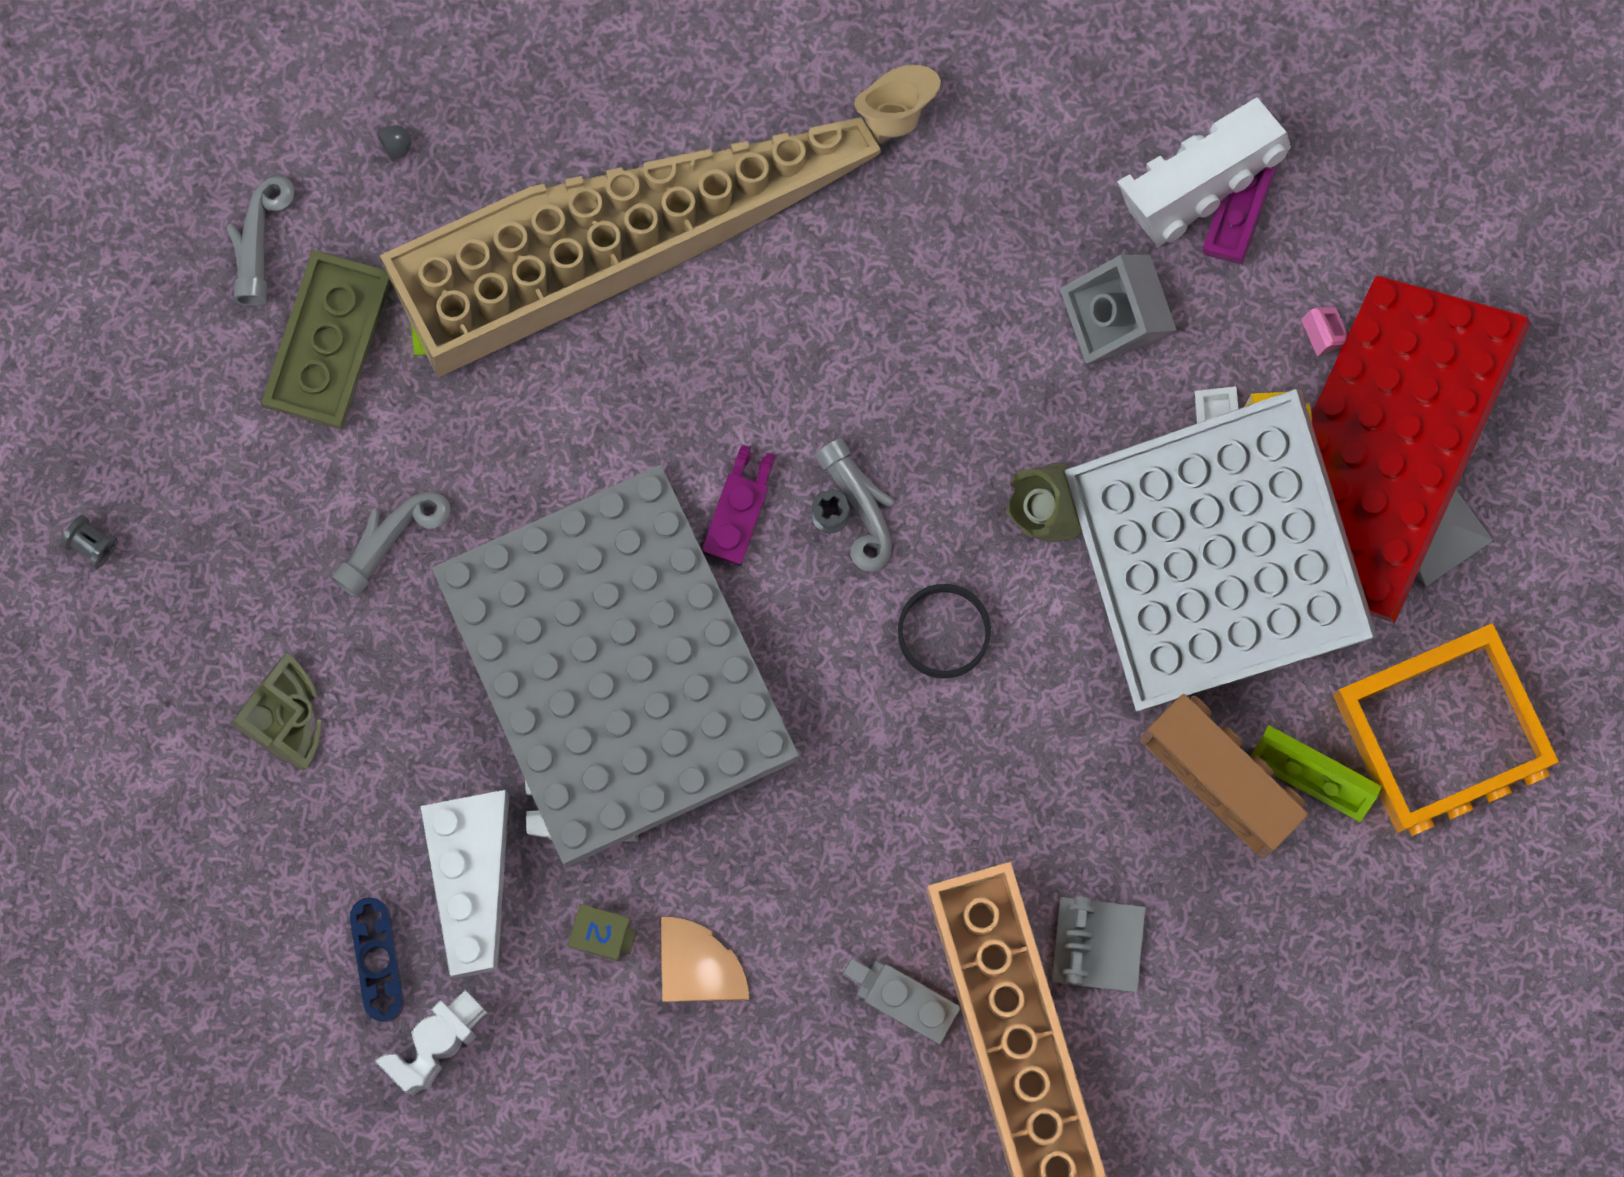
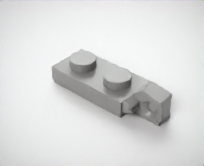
(903, 999)

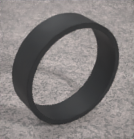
(950, 588)

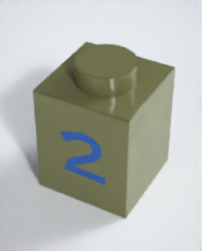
(602, 933)

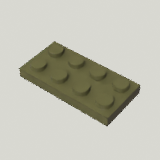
(327, 340)

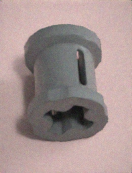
(826, 499)
(89, 541)

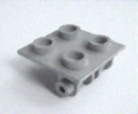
(1098, 944)

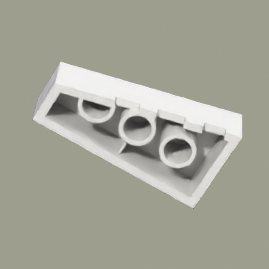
(1204, 172)
(467, 867)

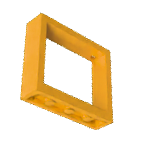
(1460, 802)

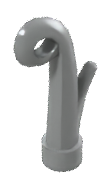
(250, 286)
(862, 496)
(379, 538)

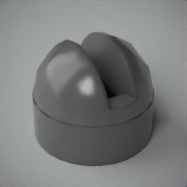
(394, 141)

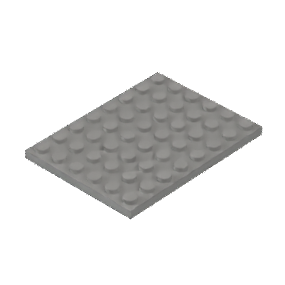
(614, 665)

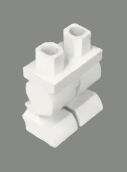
(435, 1039)

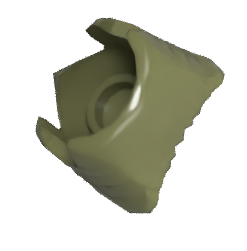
(1044, 504)

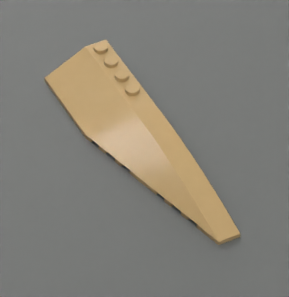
(594, 237)

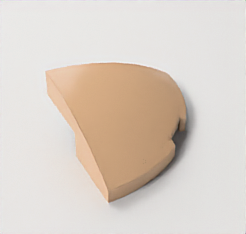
(698, 965)

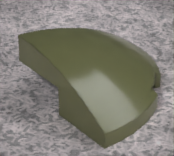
(281, 714)

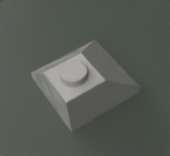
(1455, 541)

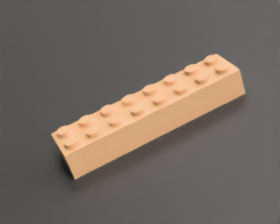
(1014, 1025)

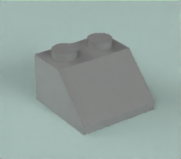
(1118, 308)

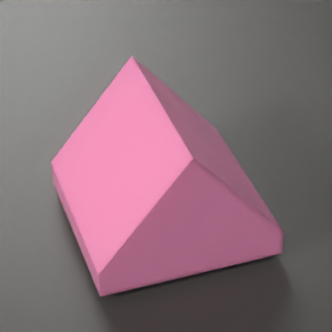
(1325, 329)

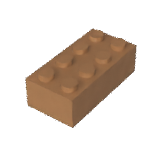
(1224, 775)

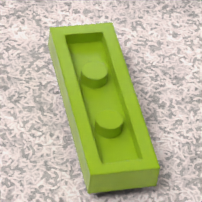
(1316, 774)

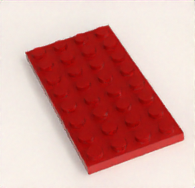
(1405, 423)

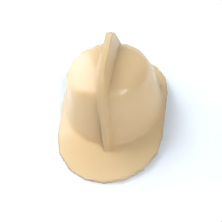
(896, 100)

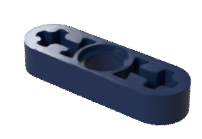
(392, 989)

